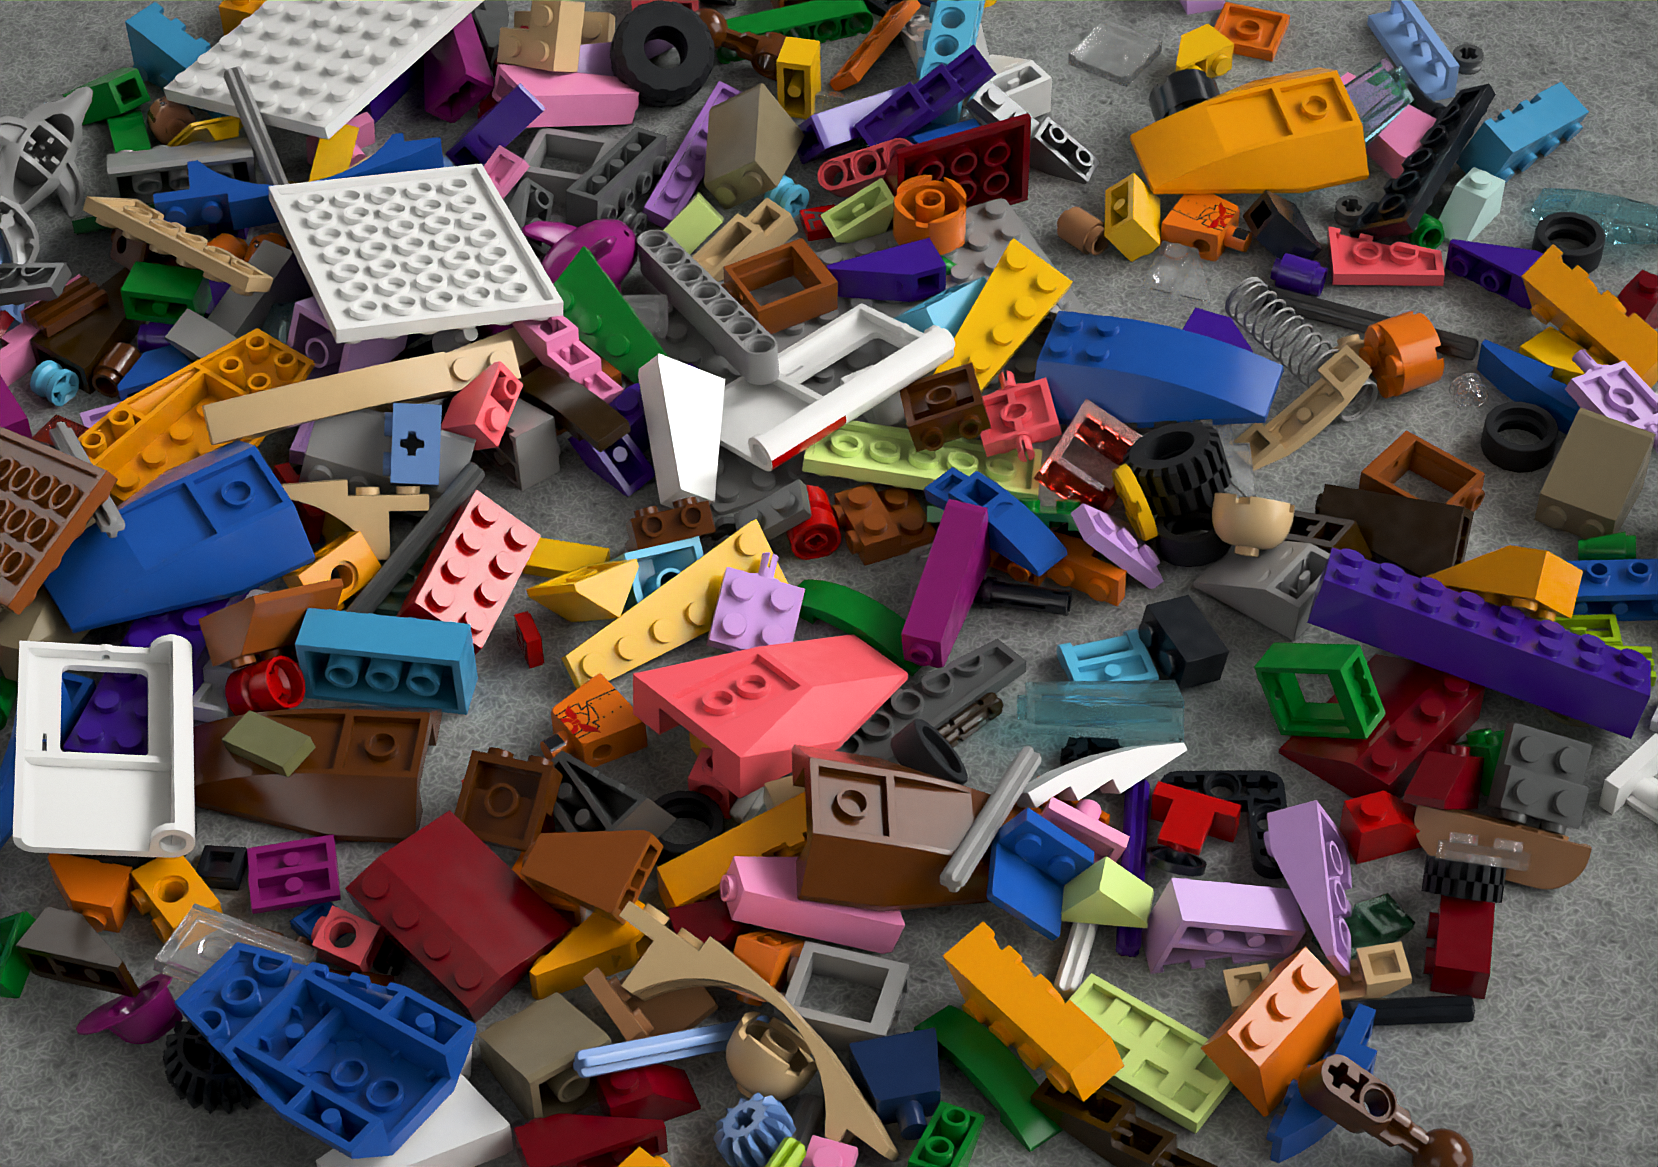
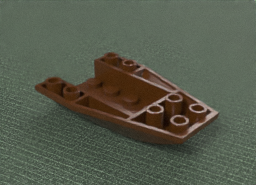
(352, 785)
(883, 833)

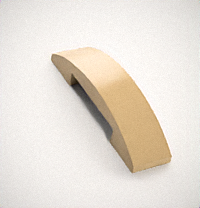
(1310, 412)
(1374, 974)

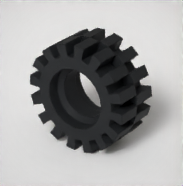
(1463, 880)

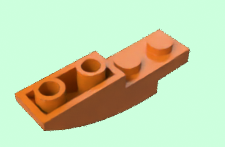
(1078, 570)

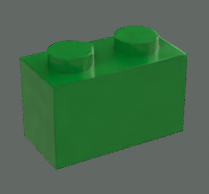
(164, 292)

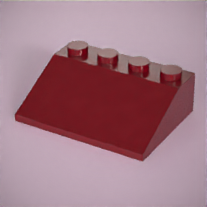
(984, 160)
(1421, 716)
(458, 913)

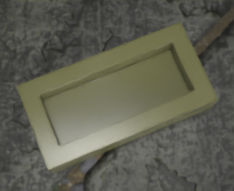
(268, 743)

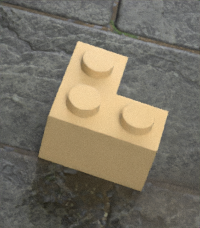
(550, 41)

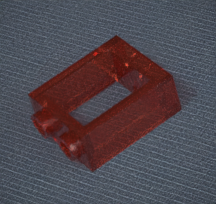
(1102, 434)

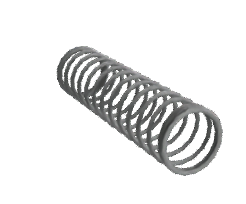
(1255, 305)

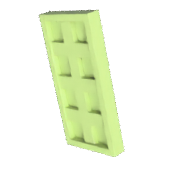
(1158, 1054)

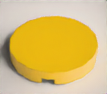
(1135, 503)

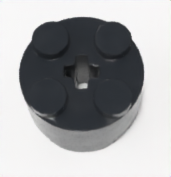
(1181, 92)

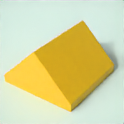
(588, 592)

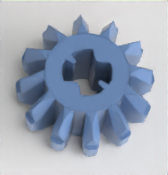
(752, 1131)

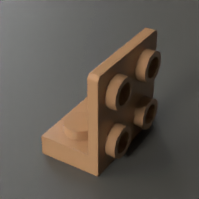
(657, 1016)

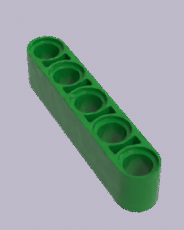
(806, 20)

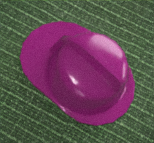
(138, 1018)

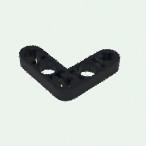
(1254, 803)

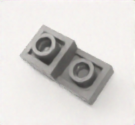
(197, 335)

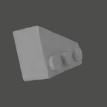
(527, 447)

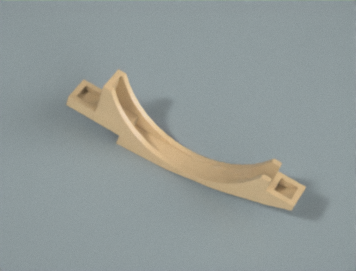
(341, 393)
(363, 511)
(680, 963)

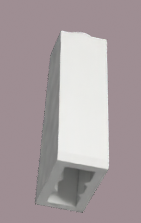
(682, 427)
(457, 1134)

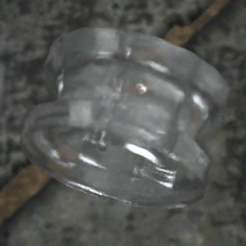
(1464, 384)

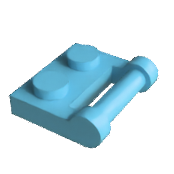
(1108, 659)

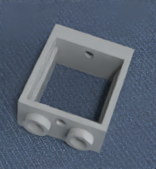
(564, 146)
(854, 967)

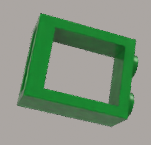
(1358, 700)

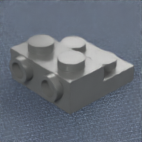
(1540, 778)

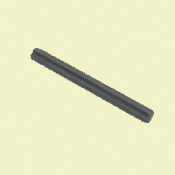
(418, 540)

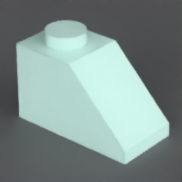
(1472, 205)

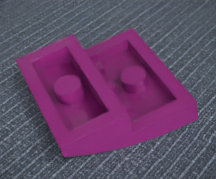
(293, 874)

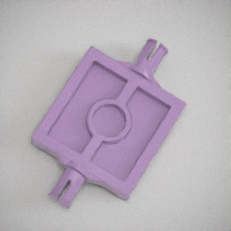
(1615, 393)
(754, 609)

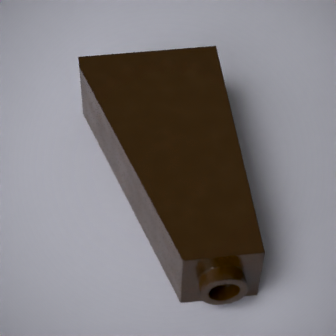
(89, 338)
(1403, 529)

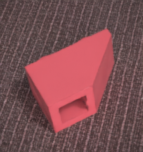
(484, 406)

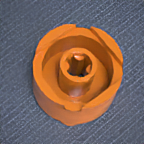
(932, 211)
(1402, 353)

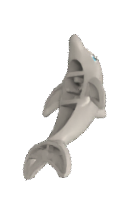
(35, 162)

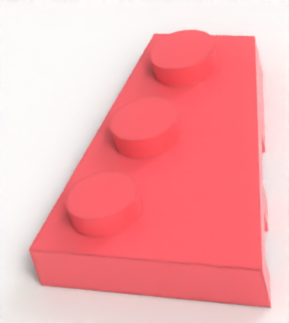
(1372, 263)

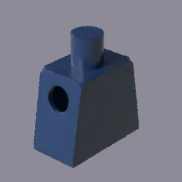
(899, 1078)

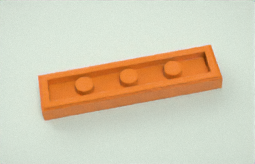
(874, 44)

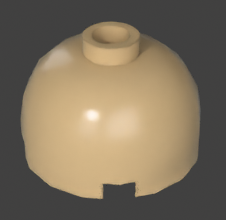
(1251, 522)
(769, 1058)

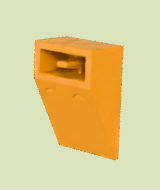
(1518, 578)

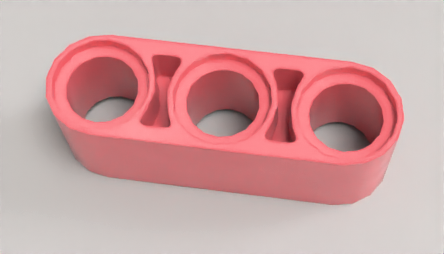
(855, 166)

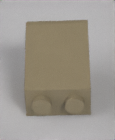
(748, 146)
(1595, 476)
(536, 1054)

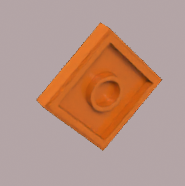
(1252, 30)

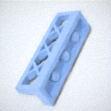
(1416, 48)

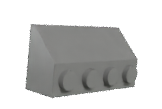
(166, 169)
(353, 449)

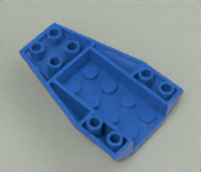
(186, 542)

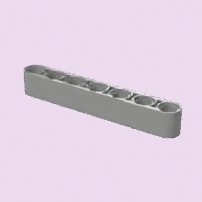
(708, 307)

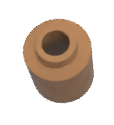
(1082, 231)

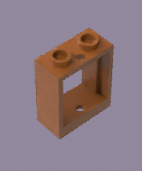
(775, 265)
(1431, 463)

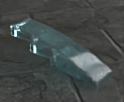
(1620, 217)

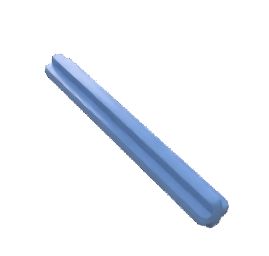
(655, 1049)

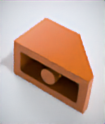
(94, 889)
(767, 955)

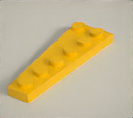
(1006, 312)
(671, 613)

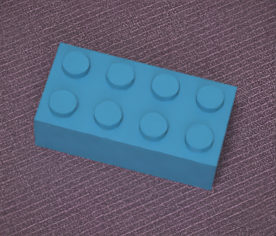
(387, 660)

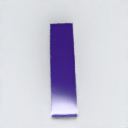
(927, 99)

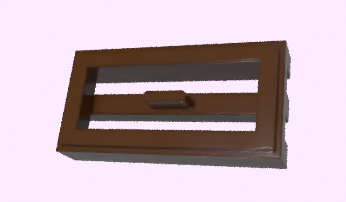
(73, 304)

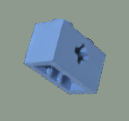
(425, 423)

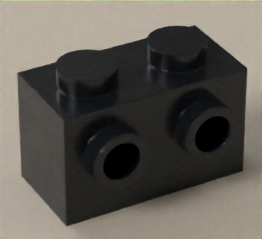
(1183, 642)

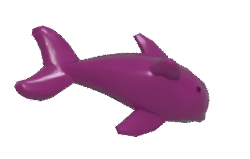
(607, 239)

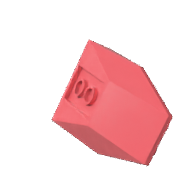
(766, 700)

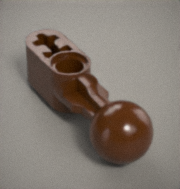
(760, 50)
(1339, 1091)

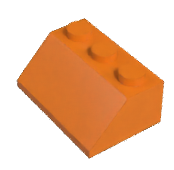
(1278, 1030)

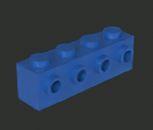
(1618, 588)

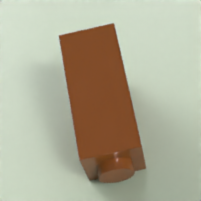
(593, 868)

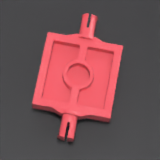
(1019, 417)

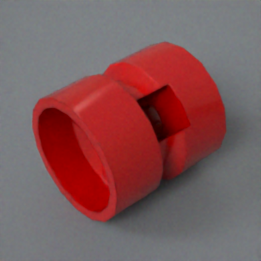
(820, 533)
(265, 686)

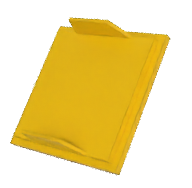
(208, 131)

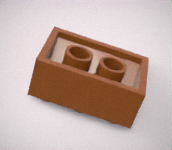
(264, 623)

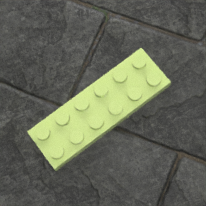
(889, 457)

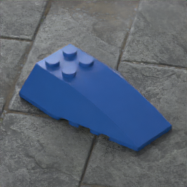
(1153, 372)
(329, 1048)

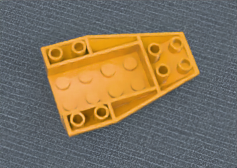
(1265, 135)
(166, 420)

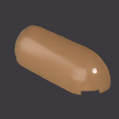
(1553, 857)

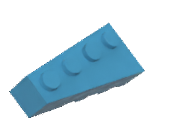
(163, 47)
(1524, 133)

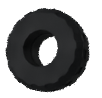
(672, 24)

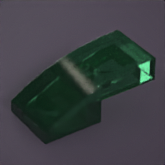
(1375, 923)

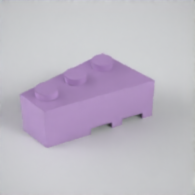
(1220, 921)

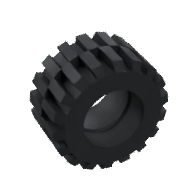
(1179, 467)

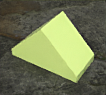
(861, 214)
(694, 223)
(1107, 897)

